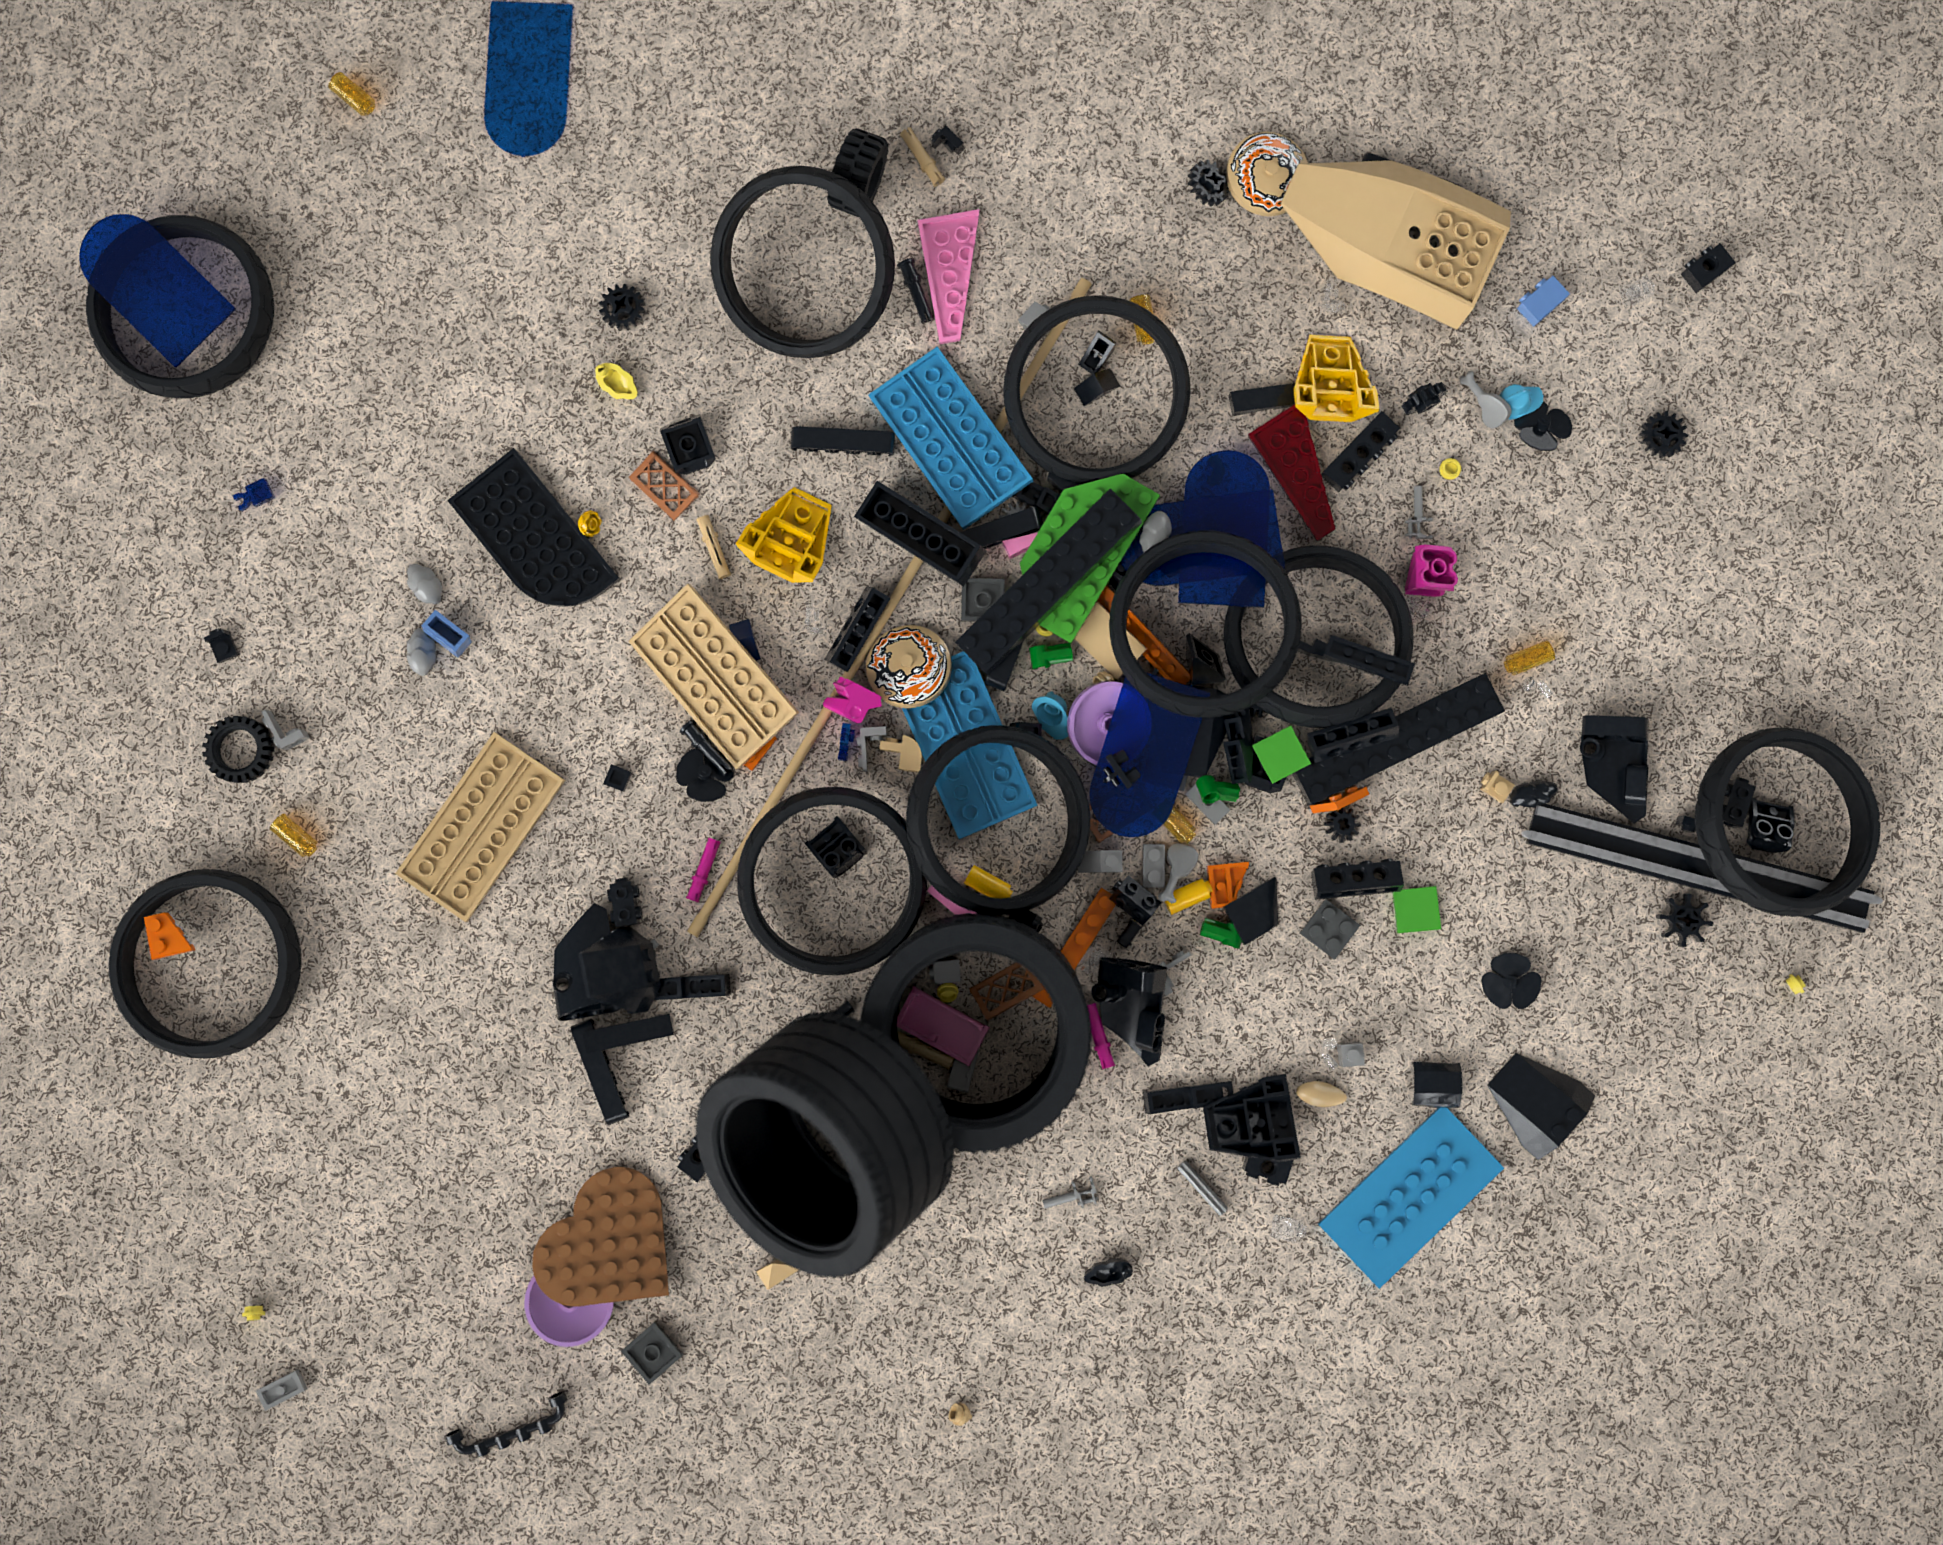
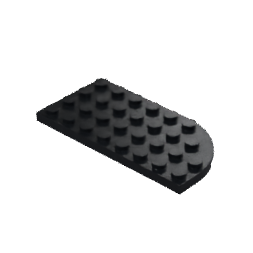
(532, 535)

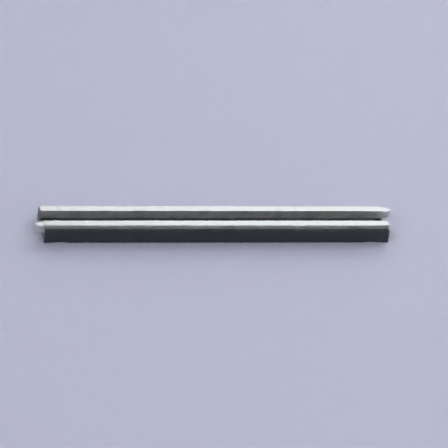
(1680, 861)

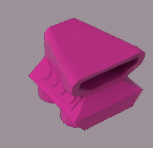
(1431, 571)
(852, 700)

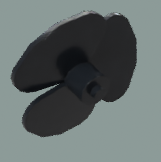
(1537, 425)
(700, 775)
(1512, 987)

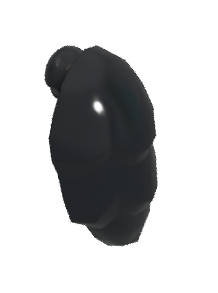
(1533, 793)
(1102, 1272)

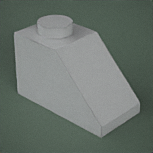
(1101, 862)

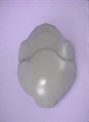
(1155, 529)
(424, 584)
(421, 652)

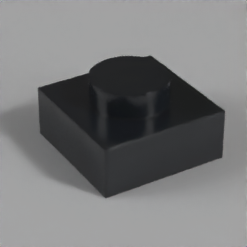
(617, 778)
(1687, 823)

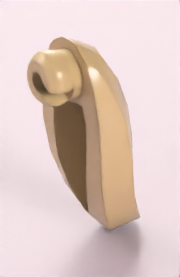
(1320, 1094)

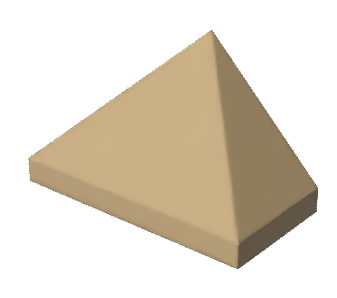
(775, 1273)

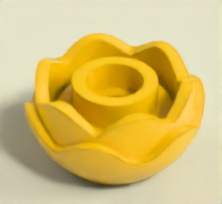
(589, 523)

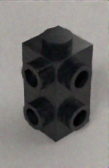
(1737, 802)
(1134, 900)
(624, 901)

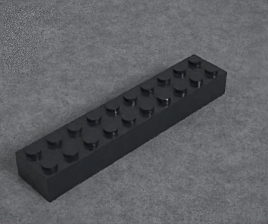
(1049, 581)
(1418, 730)

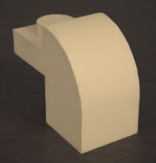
(910, 752)

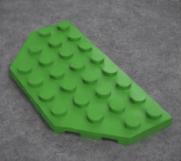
(1068, 509)

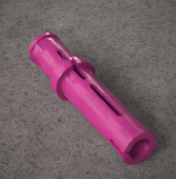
(703, 870)
(1102, 1046)

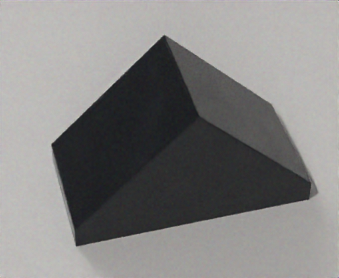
(1102, 346)
(1096, 386)

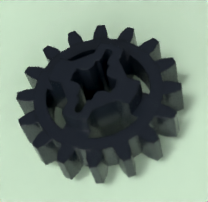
(1208, 183)
(626, 298)
(1424, 398)
(1670, 427)

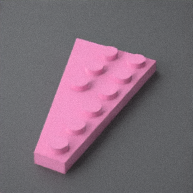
(948, 258)

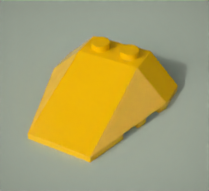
(1333, 381)
(789, 537)

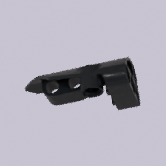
(1619, 764)
(573, 1001)
(1133, 1003)

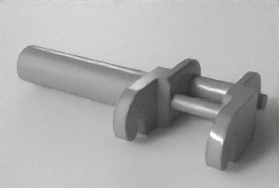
(1418, 514)
(1072, 1196)

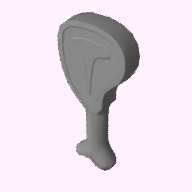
(1494, 408)
(1182, 862)

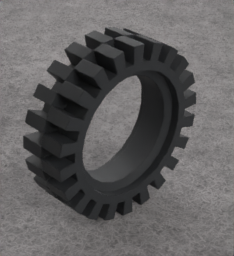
(215, 740)

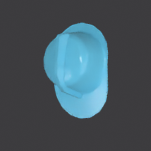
(1522, 399)
(1052, 715)

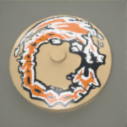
(1262, 170)
(908, 666)

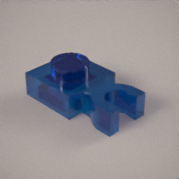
(257, 494)
(847, 736)

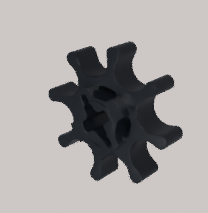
(1681, 928)

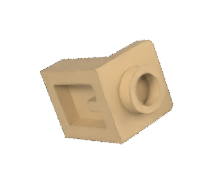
(1496, 786)

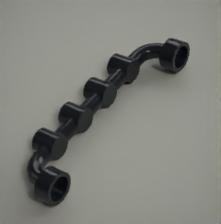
(503, 1439)

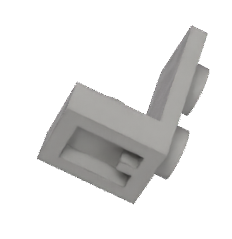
(874, 734)
(293, 737)
(1177, 958)

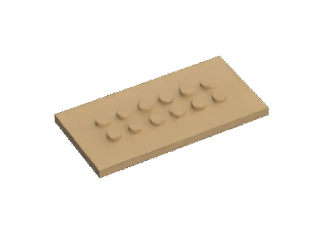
(713, 676)
(480, 827)

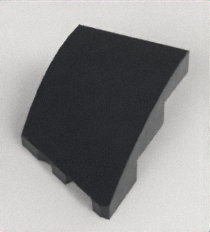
(1254, 911)

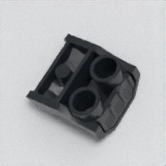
(1770, 827)
(831, 847)
(1437, 1084)

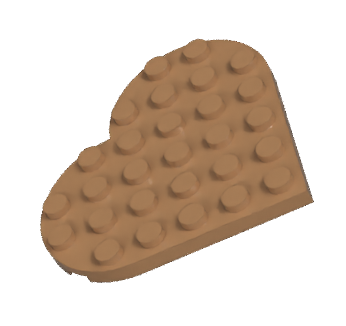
(609, 1246)

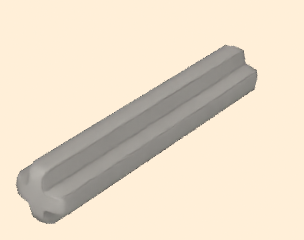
(1204, 1190)

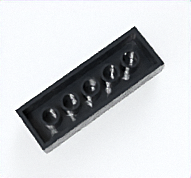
(920, 533)

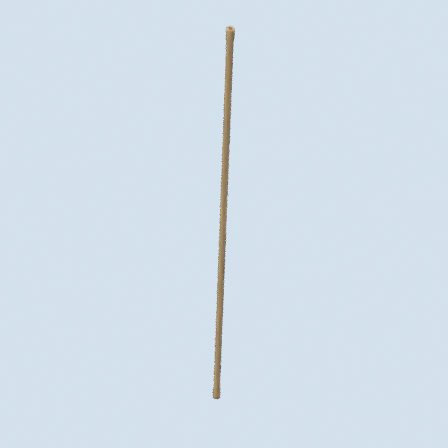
(702, 917)

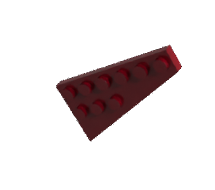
(1292, 459)

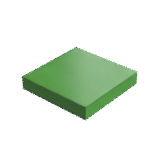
(1281, 754)
(1416, 910)

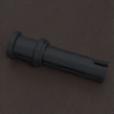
(912, 281)
(701, 741)

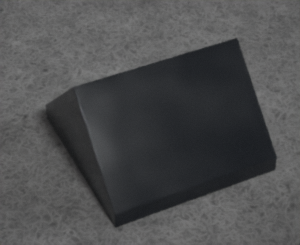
(1203, 662)

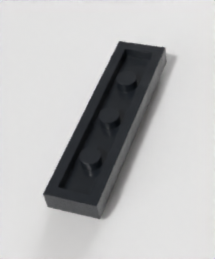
(1369, 660)

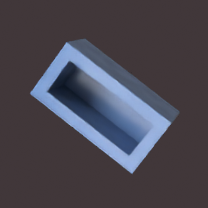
(1542, 301)
(446, 633)

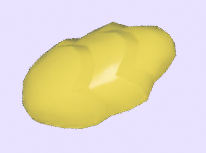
(616, 381)

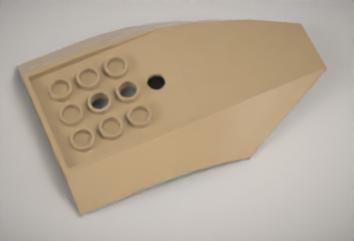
(1361, 226)

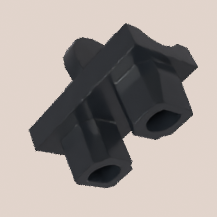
(1116, 761)

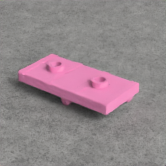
(942, 1026)

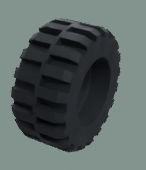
(862, 163)

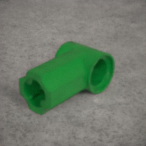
(1050, 655)
(1213, 790)
(1221, 932)

